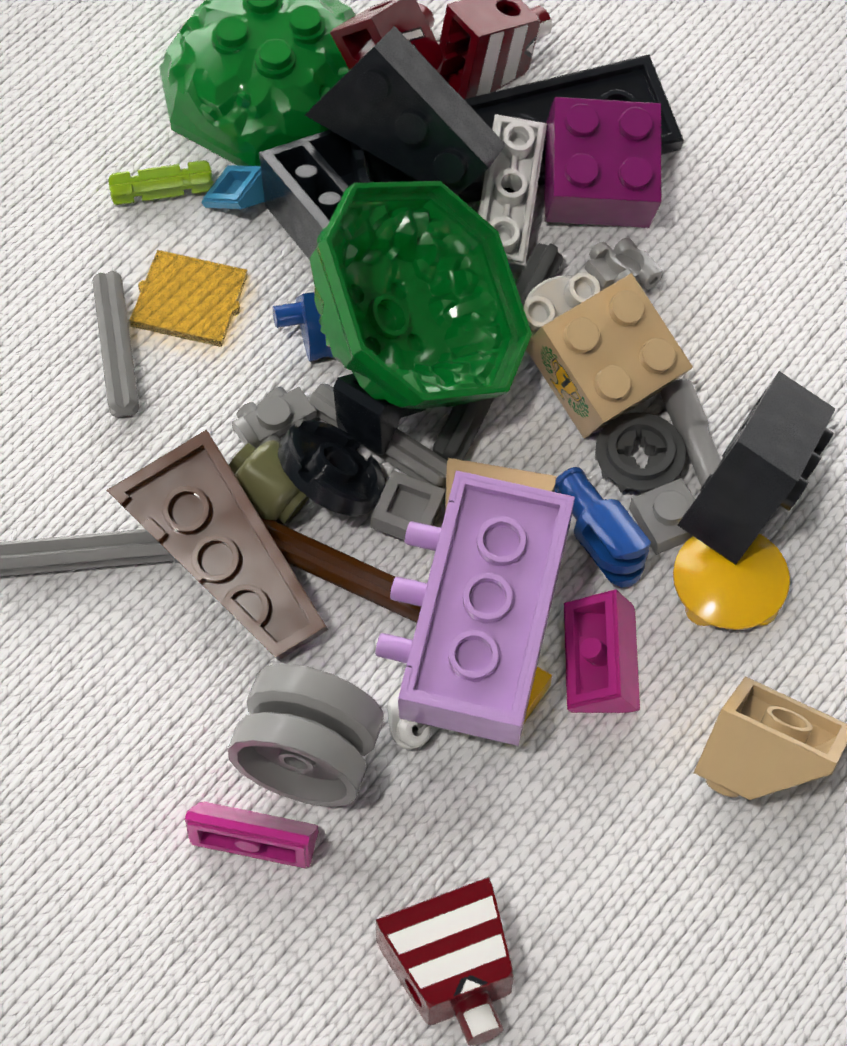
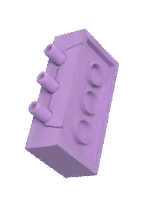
(480, 607)

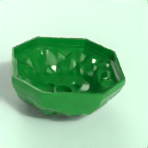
(251, 72)
(418, 296)

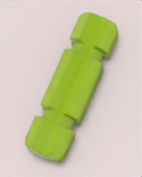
(160, 182)

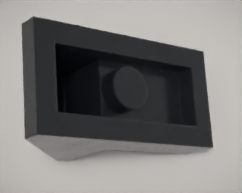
(364, 417)

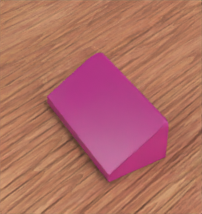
(601, 654)
(251, 834)

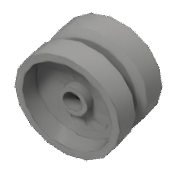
(306, 735)

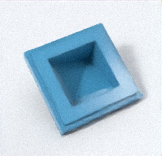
(236, 188)

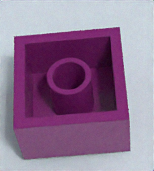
(603, 162)

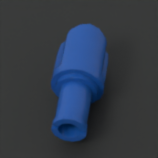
(605, 530)

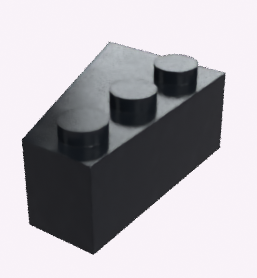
(408, 116)
(307, 182)
(761, 468)

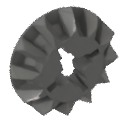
(658, 440)

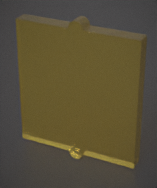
(189, 298)

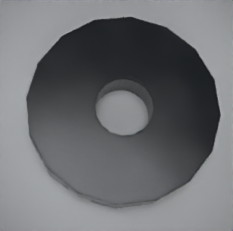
(330, 469)

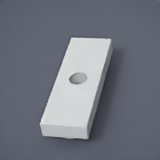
(516, 169)

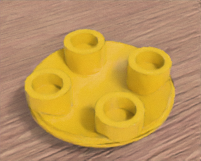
(727, 593)

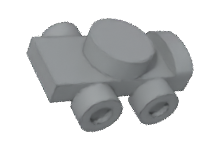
(612, 265)
(272, 416)

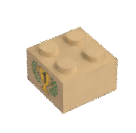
(607, 355)

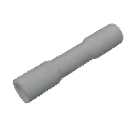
(693, 425)

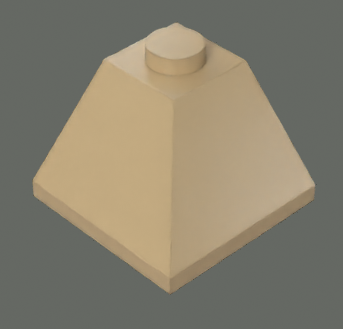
(768, 743)

